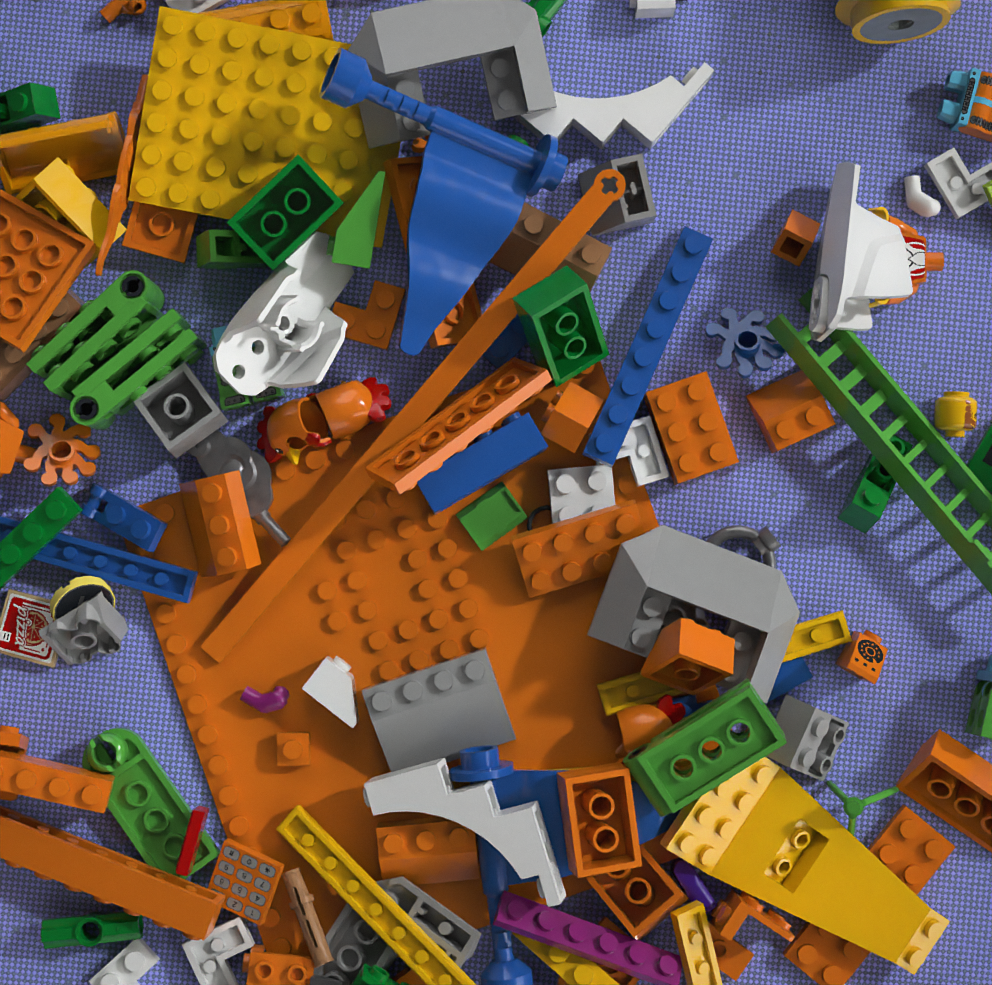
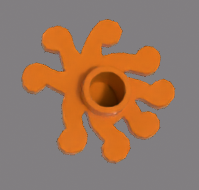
(61, 452)

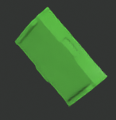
(491, 516)

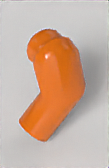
(116, 7)

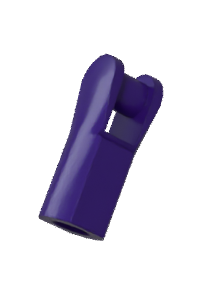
(691, 884)

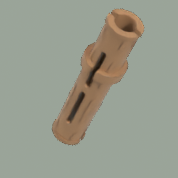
(302, 905)

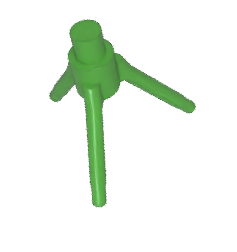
(854, 806)

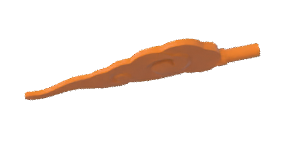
(121, 188)

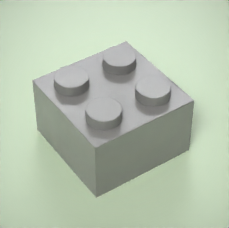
(180, 410)

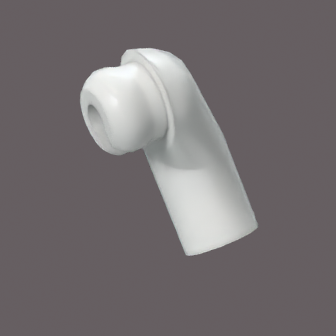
(917, 200)

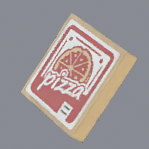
(20, 626)

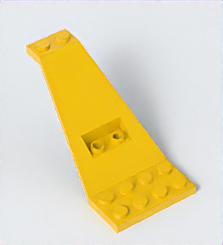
(792, 853)

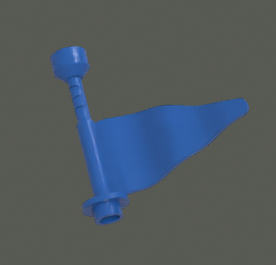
(463, 199)
(514, 789)

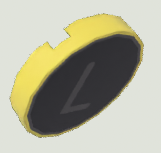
(76, 593)

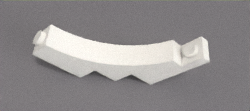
(642, 113)
(513, 831)

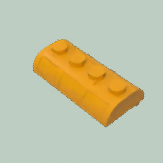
(294, 16)
(87, 145)

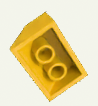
(67, 200)

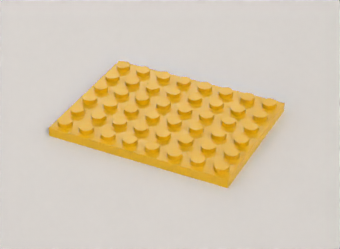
(234, 109)

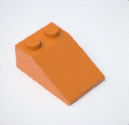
(639, 895)

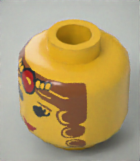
(955, 413)

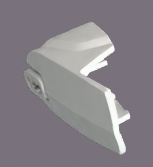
(855, 261)
(288, 323)

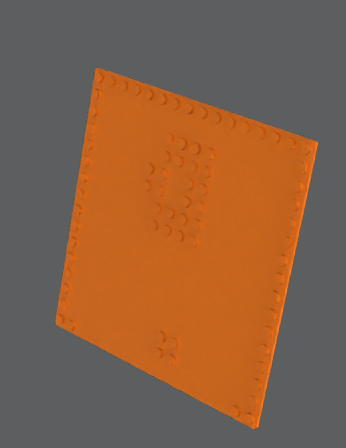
(388, 599)

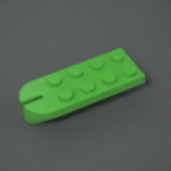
(146, 800)

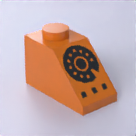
(863, 656)

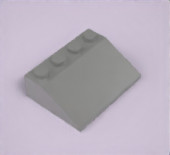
(439, 711)

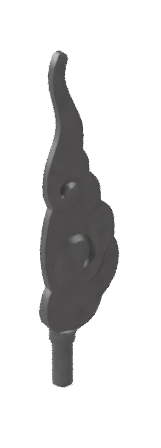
(228, 454)

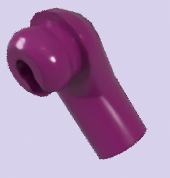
(266, 702)

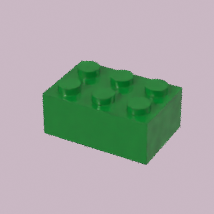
(285, 212)
(561, 325)

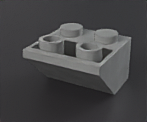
(636, 204)
(810, 738)

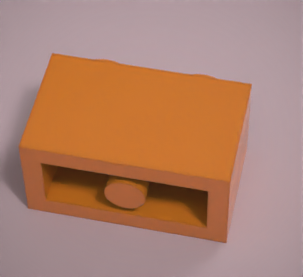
(570, 416)

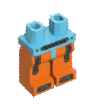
(974, 103)

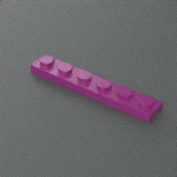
(587, 940)

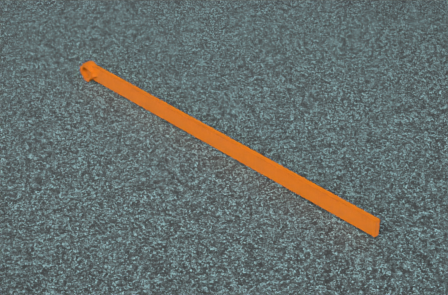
(412, 416)

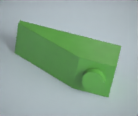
(357, 232)
(225, 251)

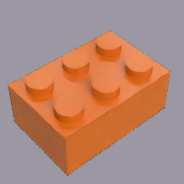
(690, 428)
(599, 819)

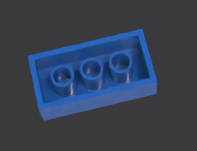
(483, 462)

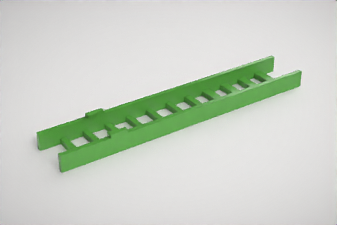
(857, 417)

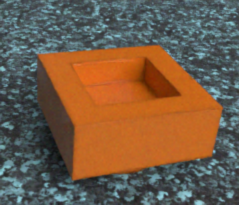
(293, 748)

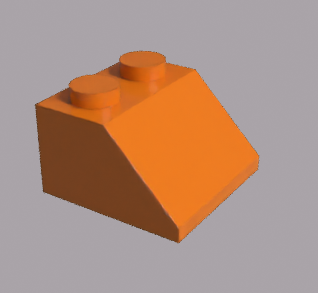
(789, 411)
(690, 657)

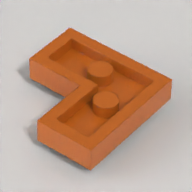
(379, 319)

